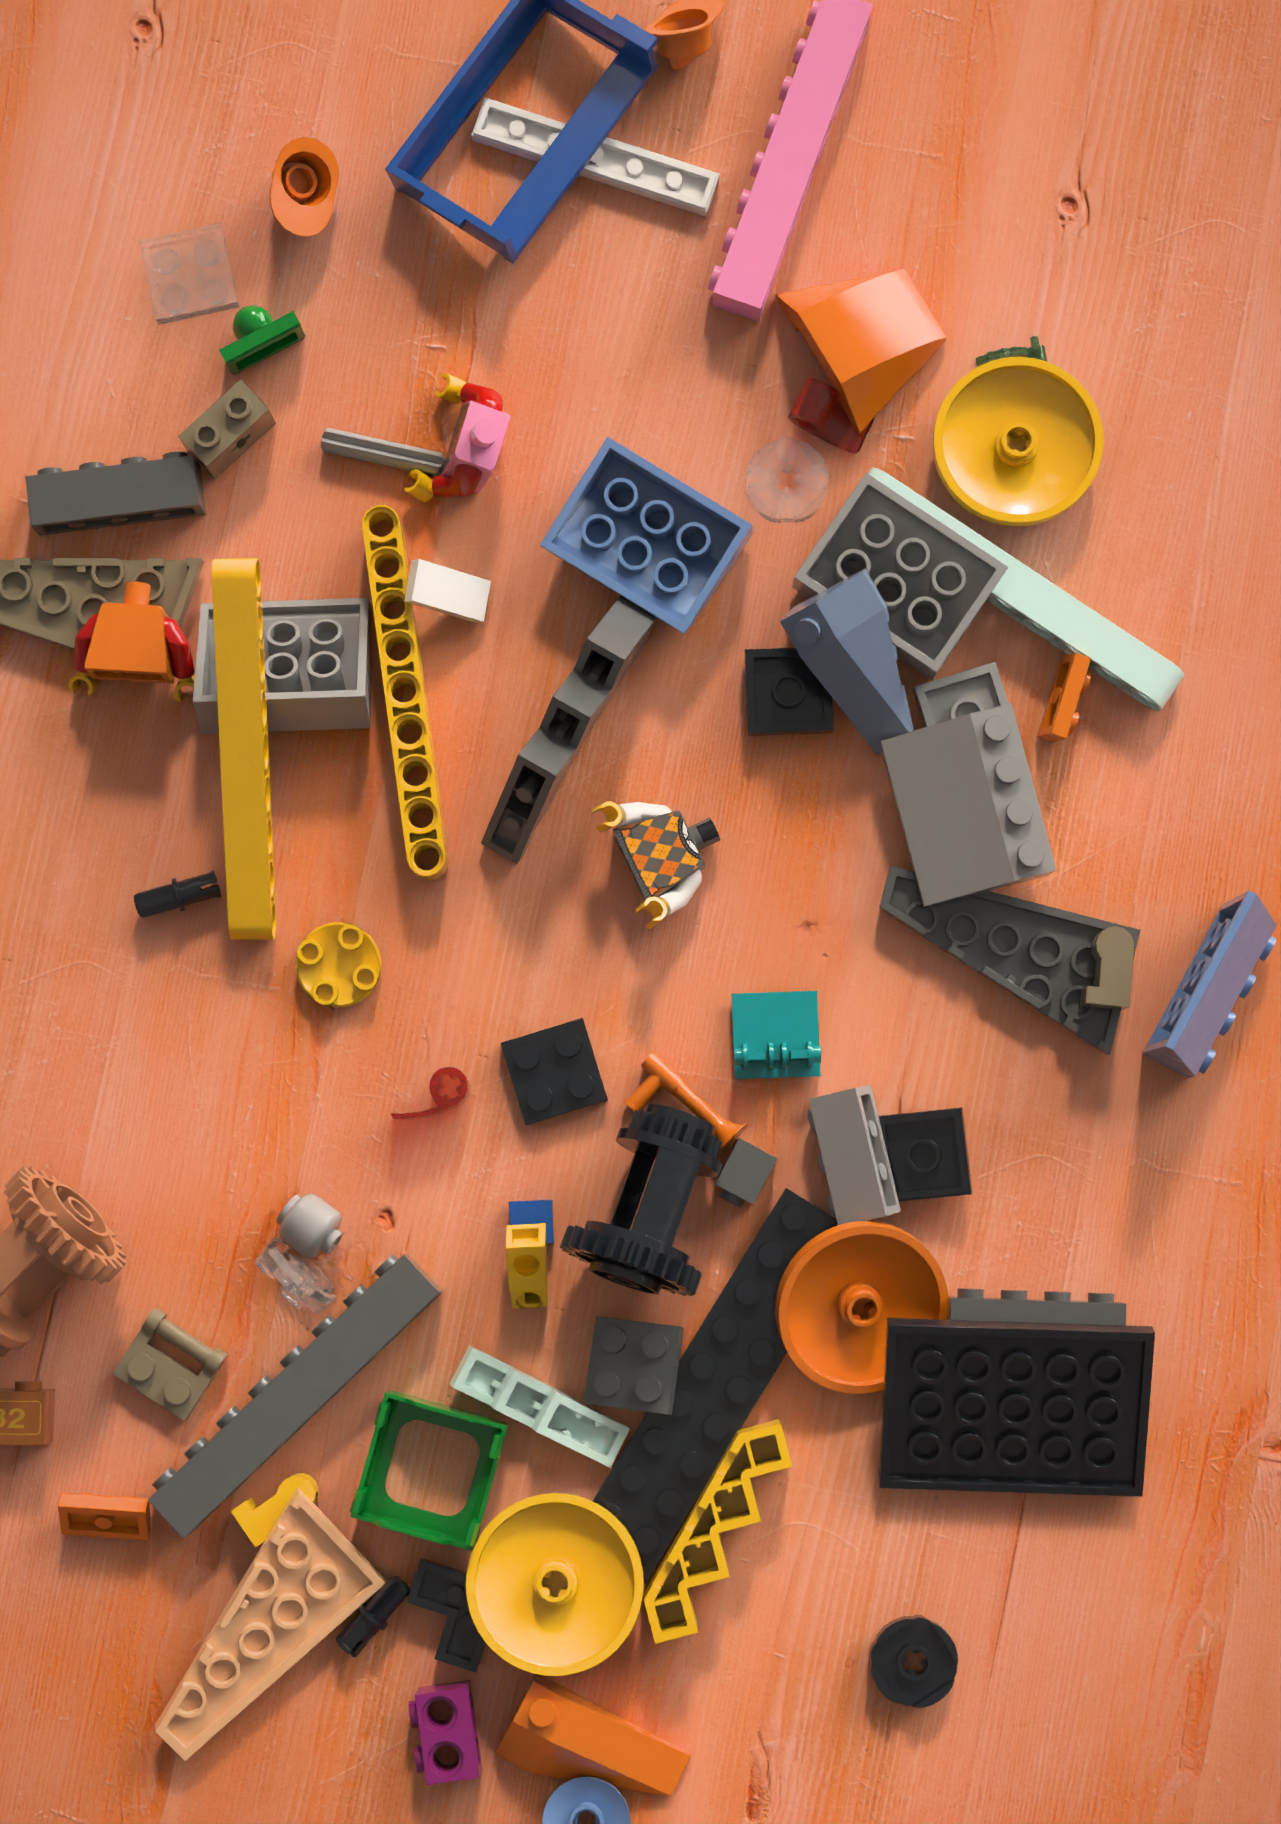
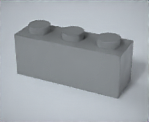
(853, 1155)

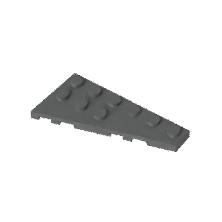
(1018, 945)

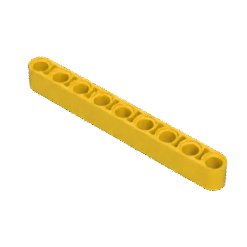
(395, 674)
(244, 748)

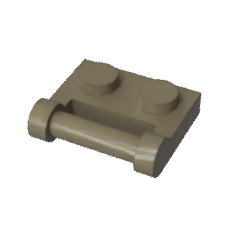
(162, 1376)

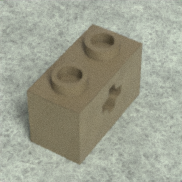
(227, 429)

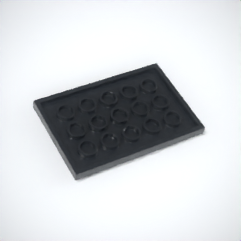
(1015, 1407)

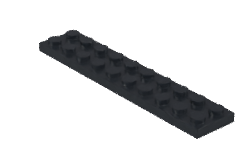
(714, 1390)

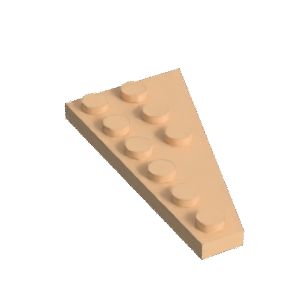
(286, 1603)

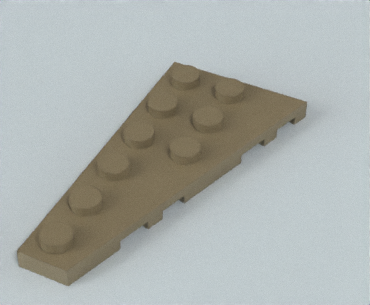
(61, 594)

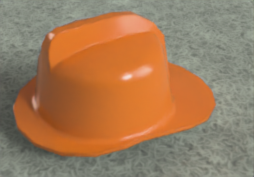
(685, 30)
(304, 186)

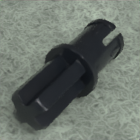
(176, 895)
(373, 1616)

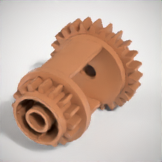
(49, 1240)

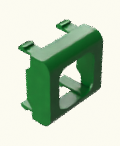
(375, 1506)

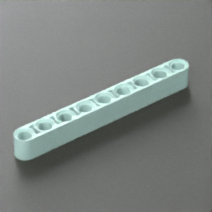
(1063, 618)

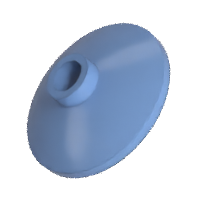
(586, 1795)

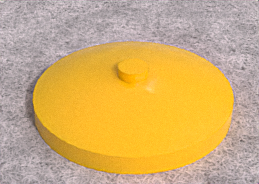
(1017, 441)
(554, 1584)

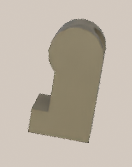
(1113, 970)

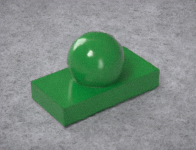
(259, 337)

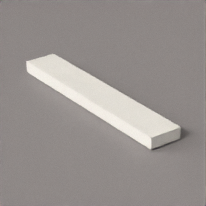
(612, 163)

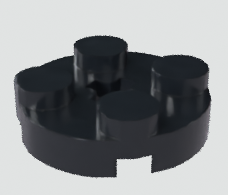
(907, 1686)

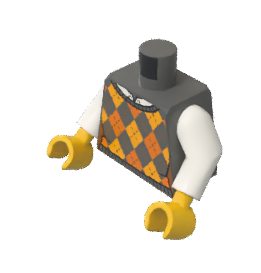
(659, 853)

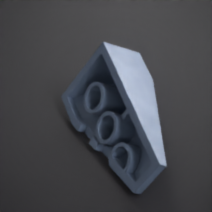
(851, 653)

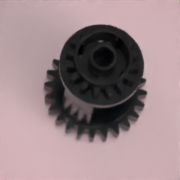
(638, 1241)

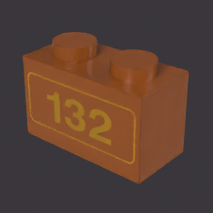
(26, 1414)

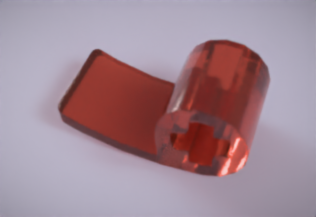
(823, 416)
(443, 1103)

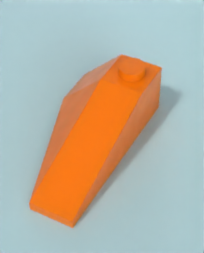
(574, 1738)

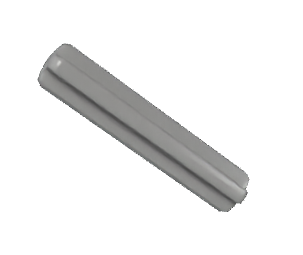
(382, 451)

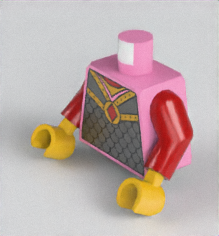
(472, 446)

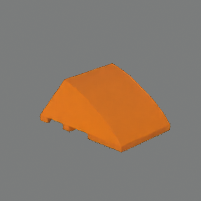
(866, 337)

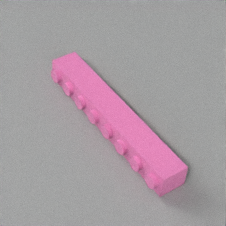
(790, 157)

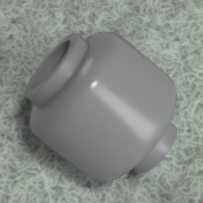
(310, 1225)

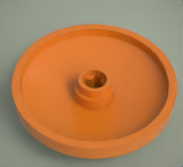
(839, 1299)

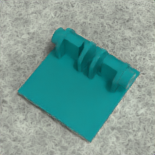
(776, 1035)

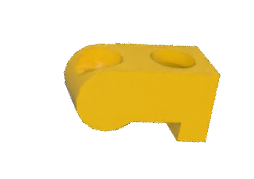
(527, 1265)
(259, 1520)

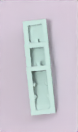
(539, 1406)

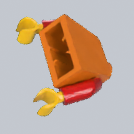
(132, 645)

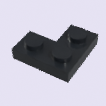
(444, 1592)

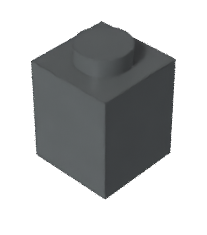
(744, 1173)

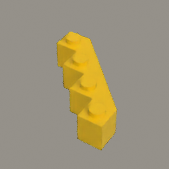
(723, 1505)

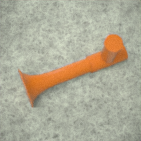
(665, 1076)

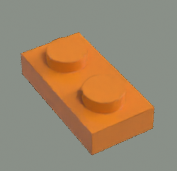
(1069, 683)
(104, 1516)

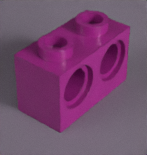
(458, 1732)

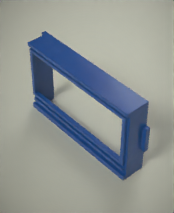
(568, 151)

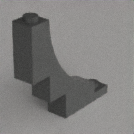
(565, 727)

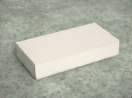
(447, 591)

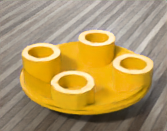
(338, 964)

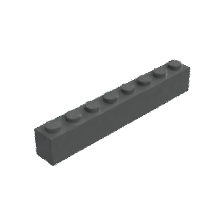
(295, 1395)

